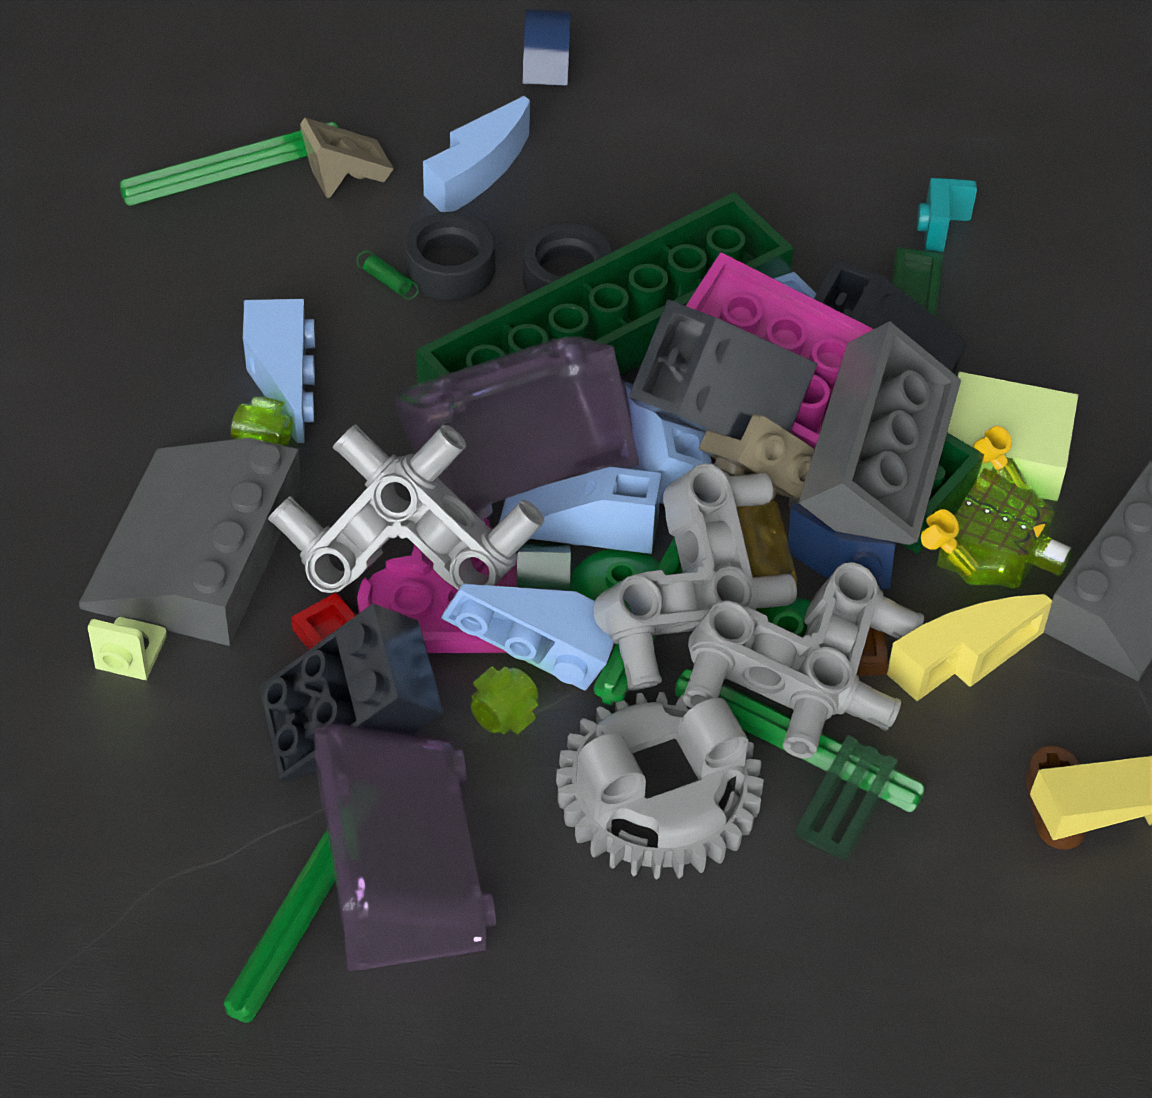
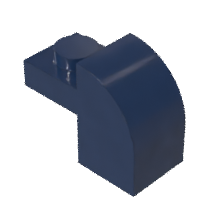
(546, 47)

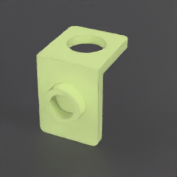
(121, 646)

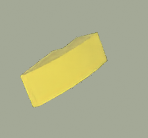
(966, 642)

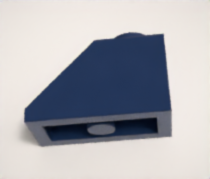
(826, 549)

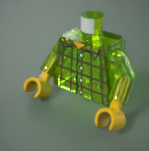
(998, 526)

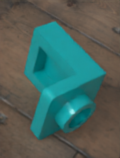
(945, 202)

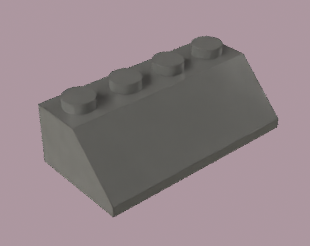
(881, 438)
(1108, 593)

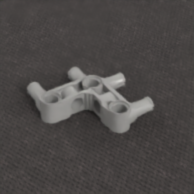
(432, 519)
(711, 562)
(805, 673)

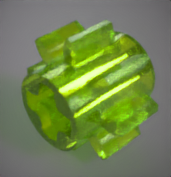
(262, 421)
(504, 700)

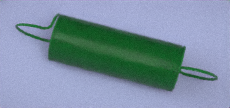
(387, 274)

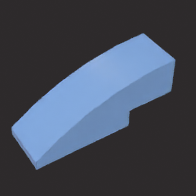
(476, 156)

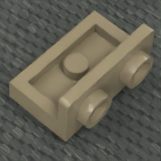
(763, 450)

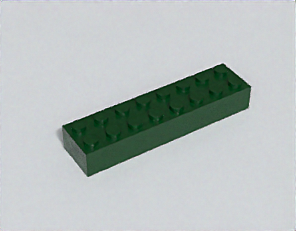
(619, 294)

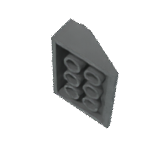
(196, 537)

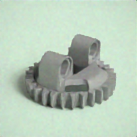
(605, 783)

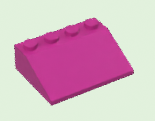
(786, 319)

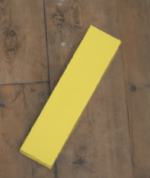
(1093, 795)

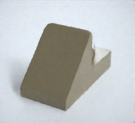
(338, 152)

